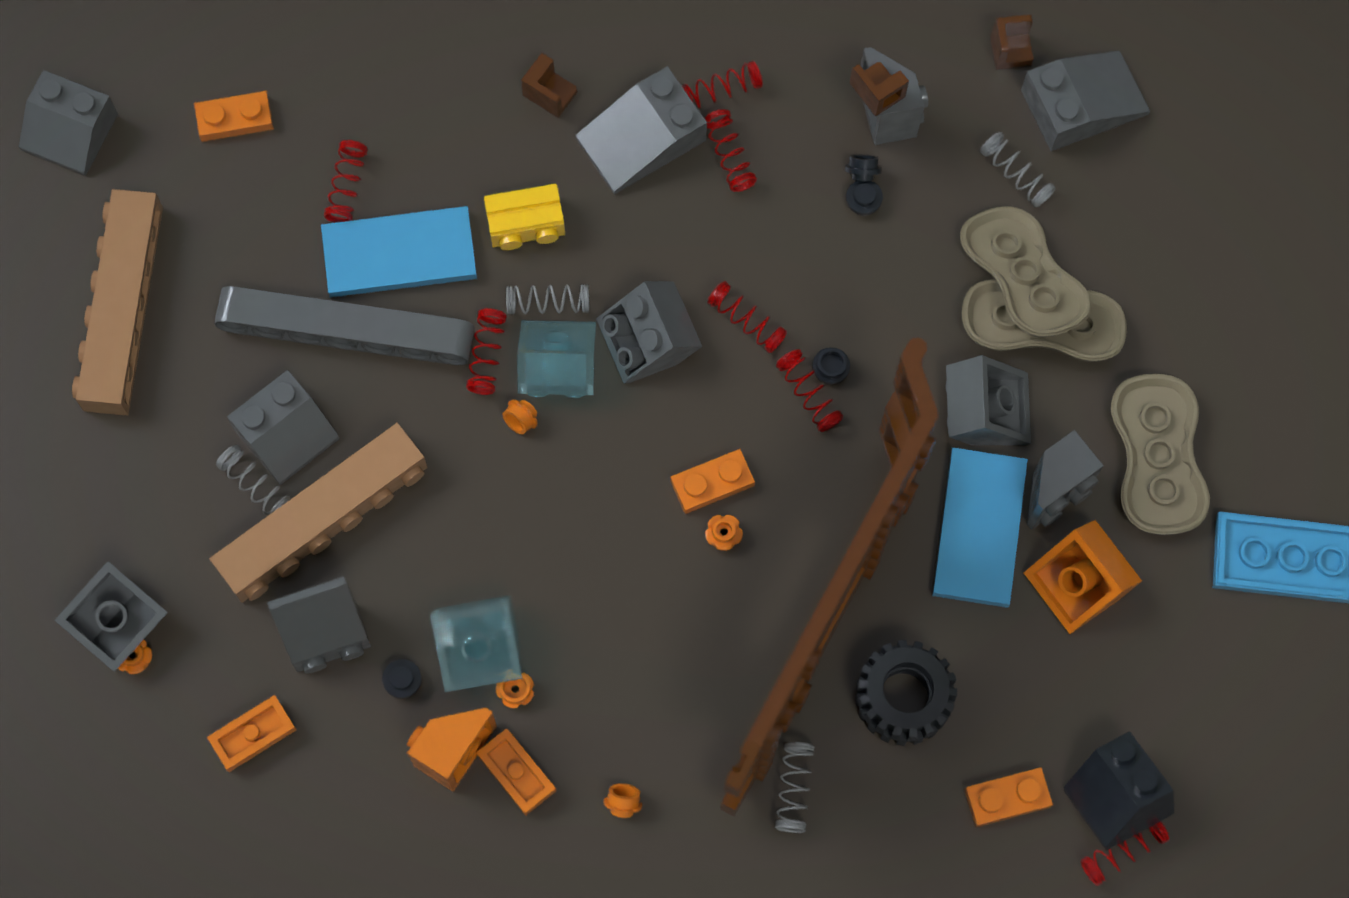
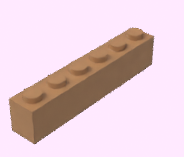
(118, 302)
(320, 513)

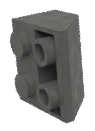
(648, 330)
(1062, 476)

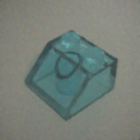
(556, 358)
(477, 643)

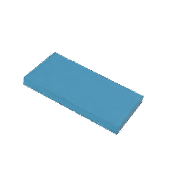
(398, 251)
(980, 527)
(1281, 557)

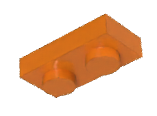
(233, 116)
(712, 481)
(251, 733)
(516, 771)
(1008, 797)

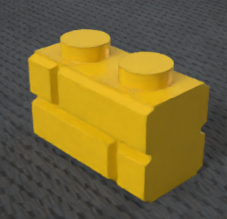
(524, 216)

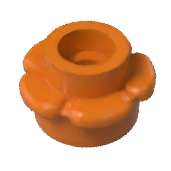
(520, 416)
(720, 541)
(140, 662)
(512, 699)
(623, 800)

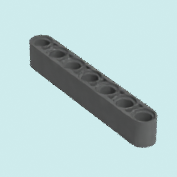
(344, 325)

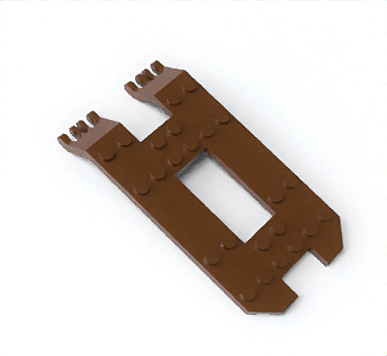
(908, 444)

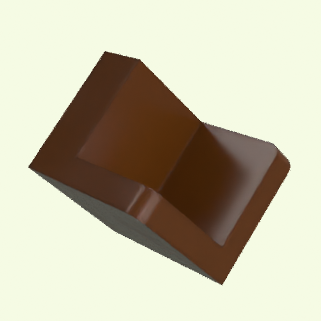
(1012, 42)
(878, 86)
(546, 87)

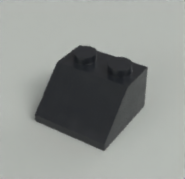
(1120, 791)

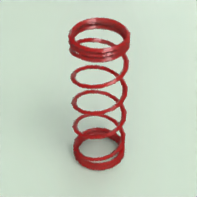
(754, 74)
(717, 124)
(342, 208)
(716, 298)
(789, 361)
(472, 385)
(1092, 869)

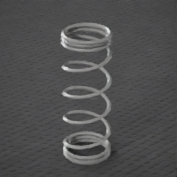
(990, 147)
(511, 299)
(232, 461)
(796, 749)

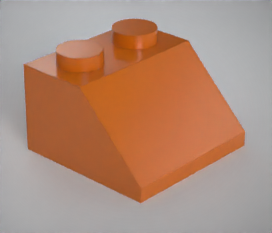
(1082, 576)
(450, 745)

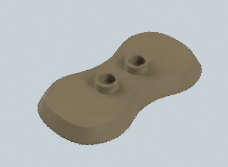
(1035, 288)
(1092, 341)
(1161, 481)

